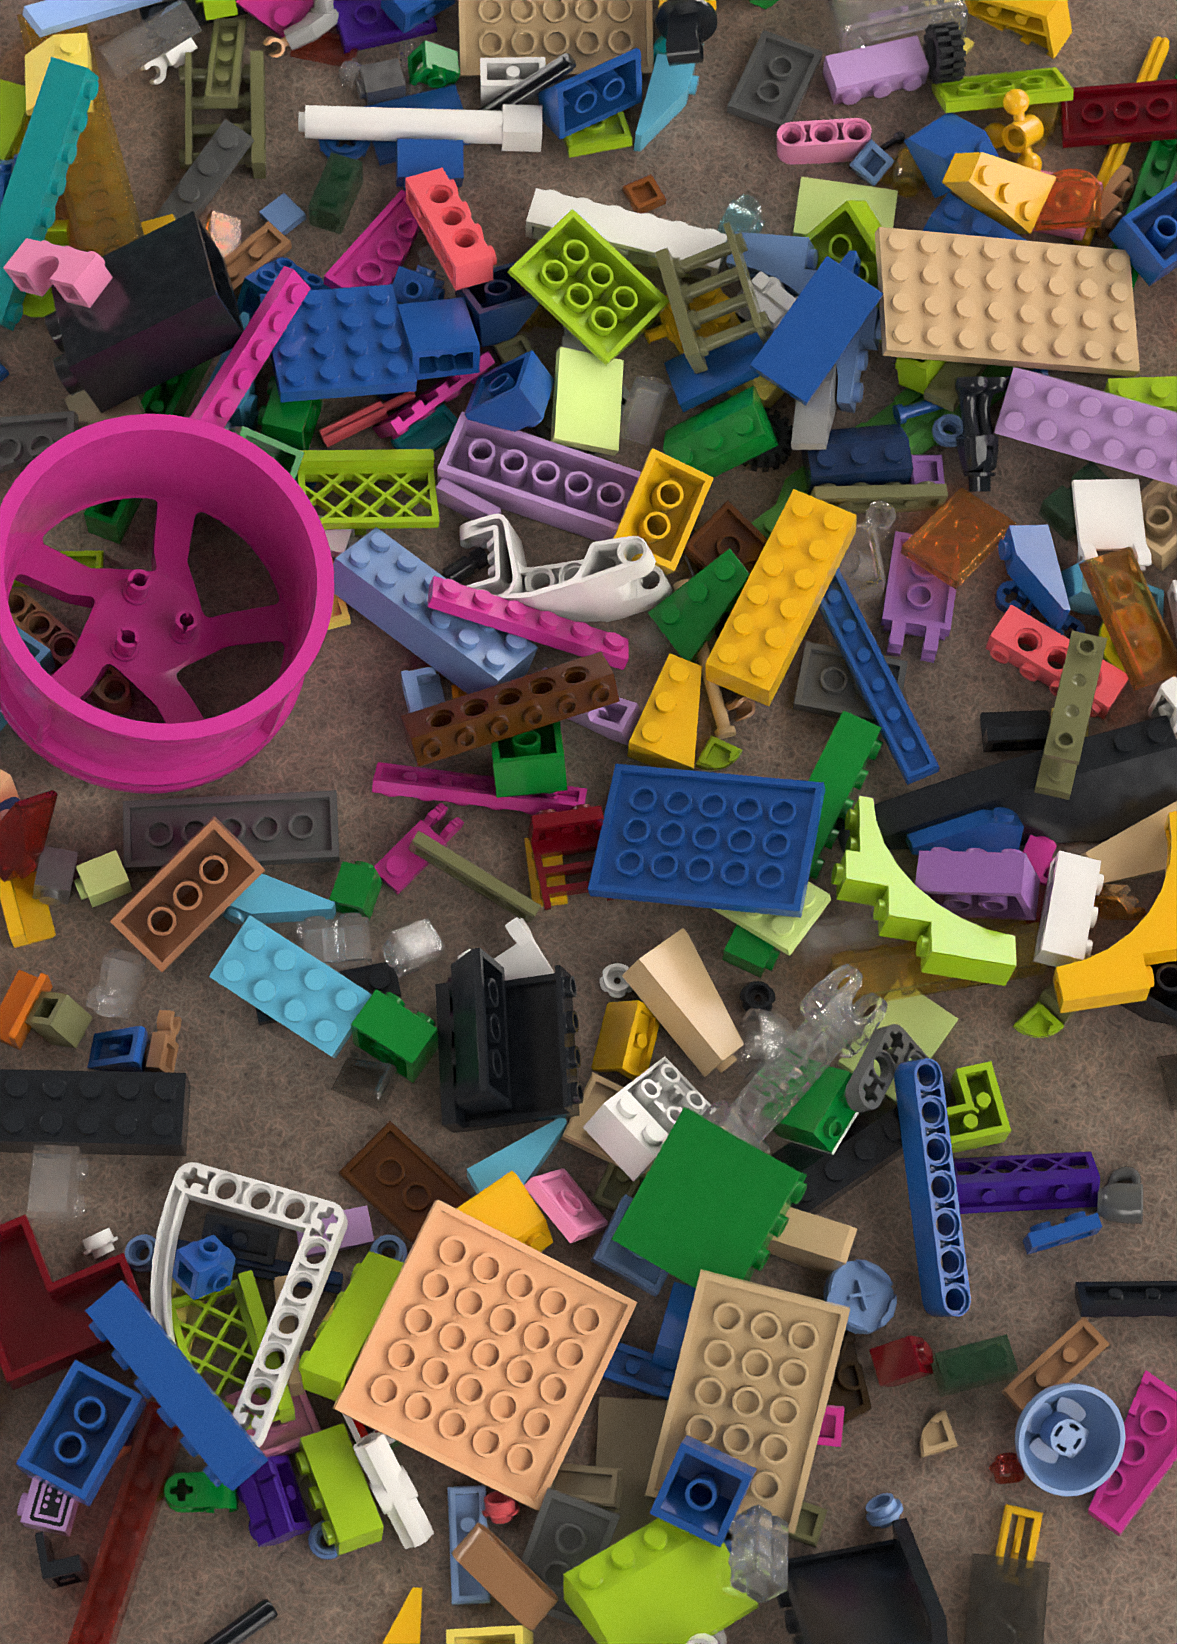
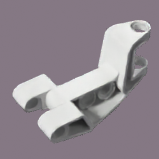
(592, 589)

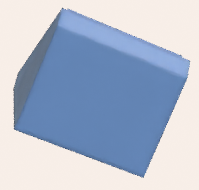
(871, 163)

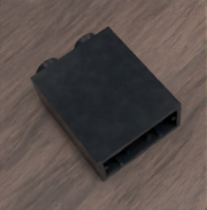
(153, 319)

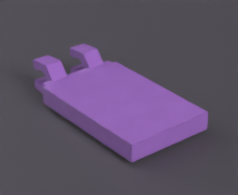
(915, 604)

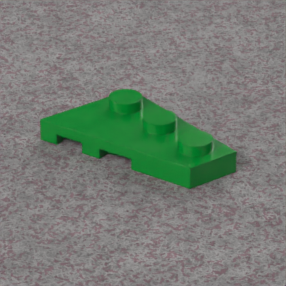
(700, 604)

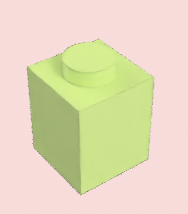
(102, 879)

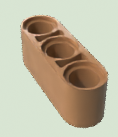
(505, 1576)

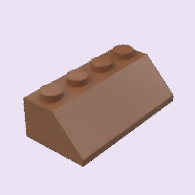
(187, 894)

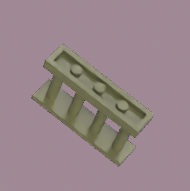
(252, 102)
(681, 295)
(1070, 715)

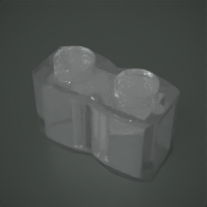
(339, 942)

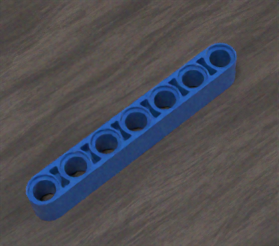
(943, 1202)

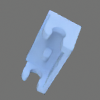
(421, 688)

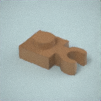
(163, 1048)

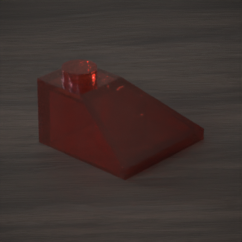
(25, 834)

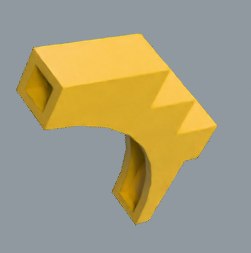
(1121, 971)

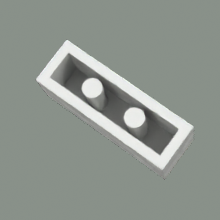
(1068, 910)

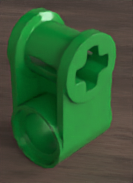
(204, 1496)

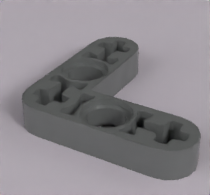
(865, 1077)

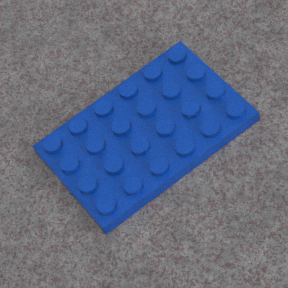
(707, 840)

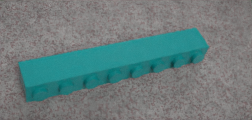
(42, 169)

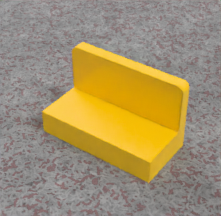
(25, 917)
(626, 1039)

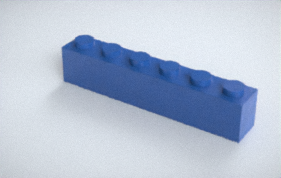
(176, 1386)

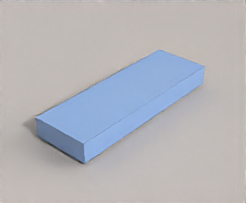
(464, 1512)

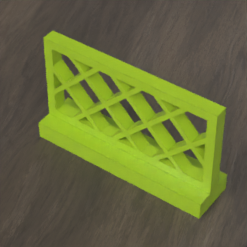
(366, 468)
(255, 1326)

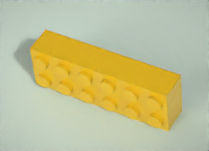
(780, 597)

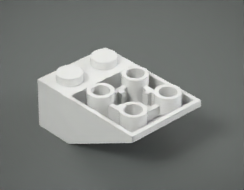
(641, 1115)

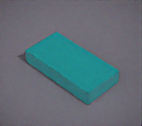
(430, 432)

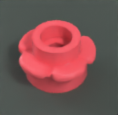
(500, 1507)

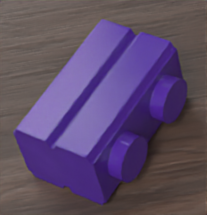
(274, 1503)

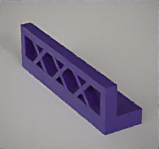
(1024, 1187)

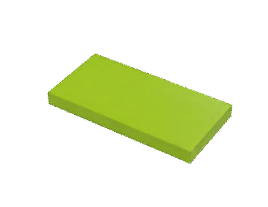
(988, 90)

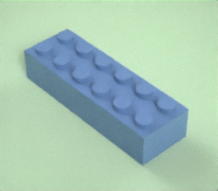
(392, 592)

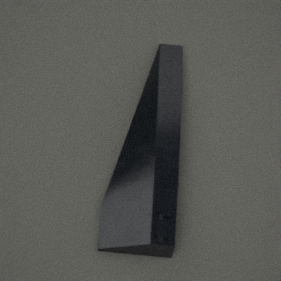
(1117, 784)

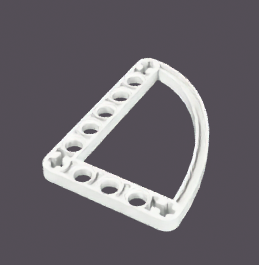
(301, 1270)

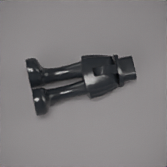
(978, 444)

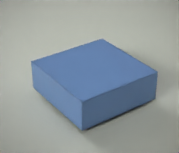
(283, 214)

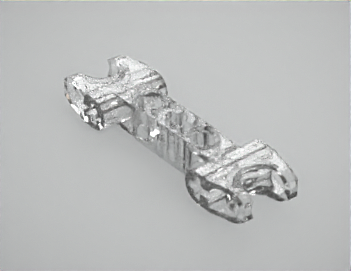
(830, 1029)

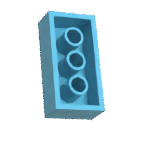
(291, 986)

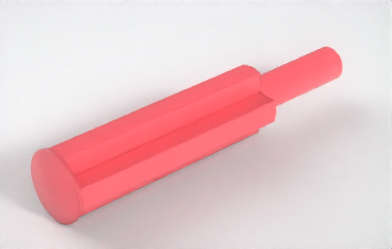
(361, 419)

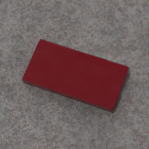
(1120, 114)

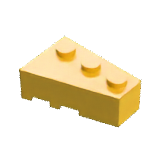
(1035, 20)
(1000, 189)
(670, 719)

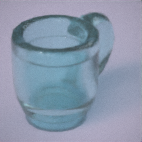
(743, 215)

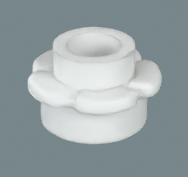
(607, 981)
(99, 1243)

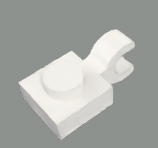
(173, 57)

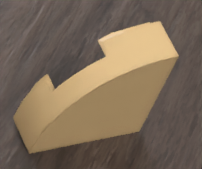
(937, 1436)

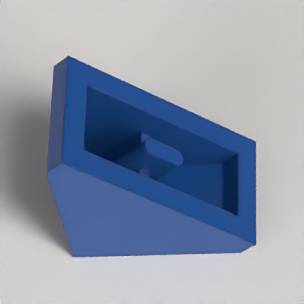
(119, 1050)

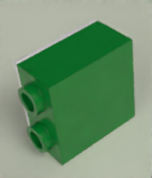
(821, 1114)

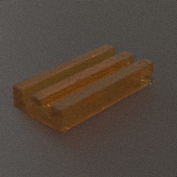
(1113, 896)

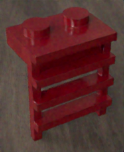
(564, 834)

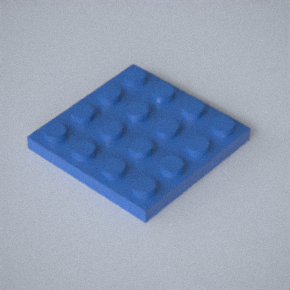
(343, 346)

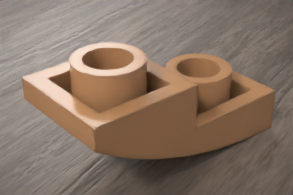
(1117, 190)

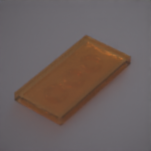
(1131, 617)

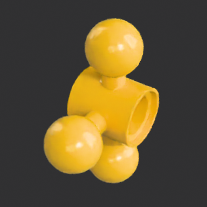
(1016, 103)

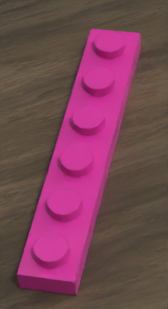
(252, 348)
(526, 621)
(466, 789)

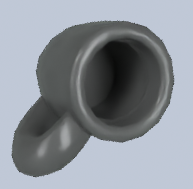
(1122, 1200)

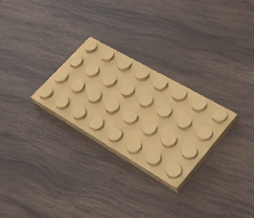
(1006, 302)

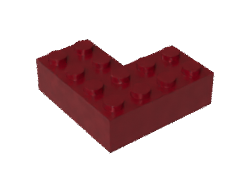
(43, 1318)

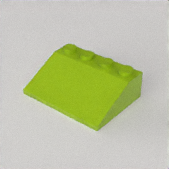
(589, 287)
(656, 1588)

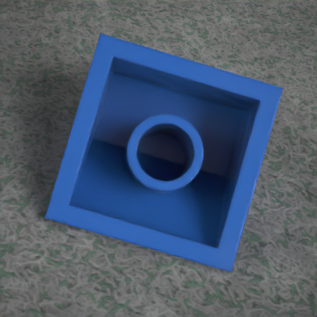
(939, 141)
(512, 394)
(703, 1490)

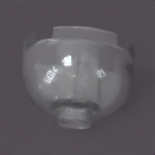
(763, 1039)

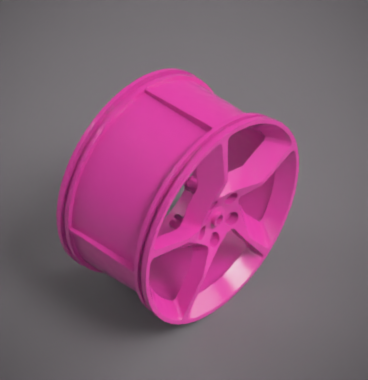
(153, 619)

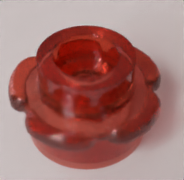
(1007, 1464)

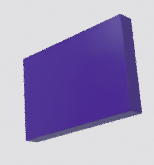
(366, 25)

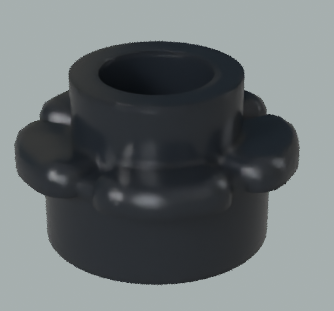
(760, 989)

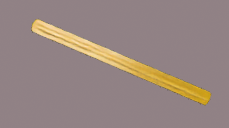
(1117, 152)

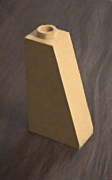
(1135, 851)
(686, 1002)
(814, 1241)

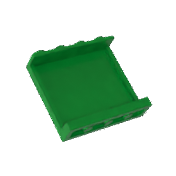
(709, 1203)

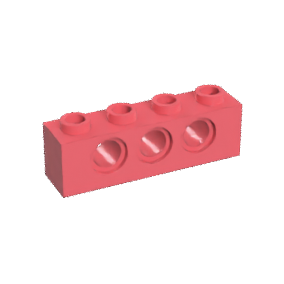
(450, 229)
(1047, 646)

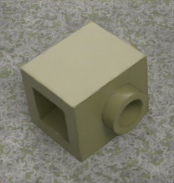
(59, 1019)

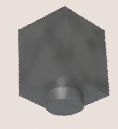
(381, 82)
(54, 876)

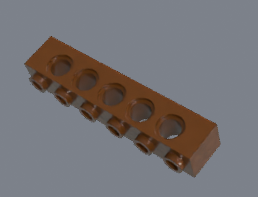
(510, 708)

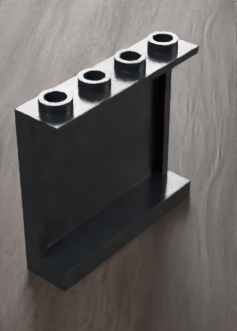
(540, 1054)
(864, 1595)

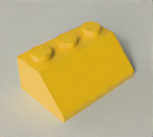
(664, 507)
(511, 1211)

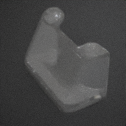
(861, 22)

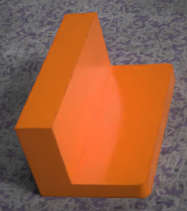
(17, 1006)

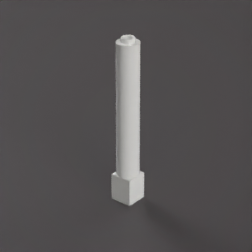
(513, 127)

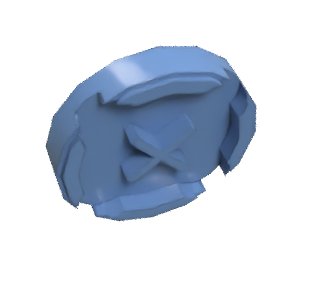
(867, 1293)

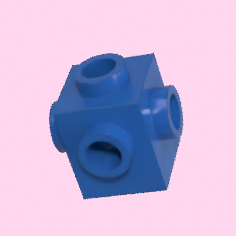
(417, 285)
(203, 1267)

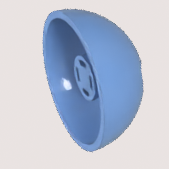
(1084, 1445)

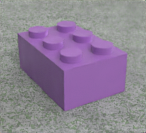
(980, 882)

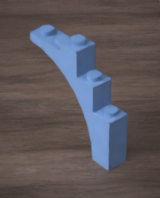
(791, 262)

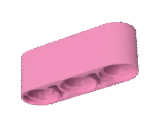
(808, 138)

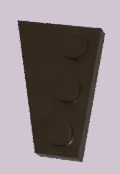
(849, 1383)

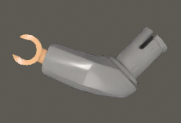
(308, 30)

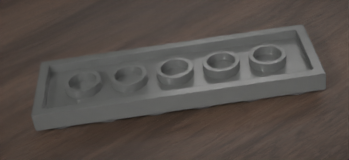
(270, 826)

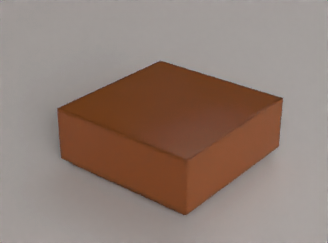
(644, 194)

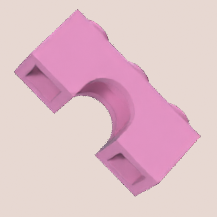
(73, 272)

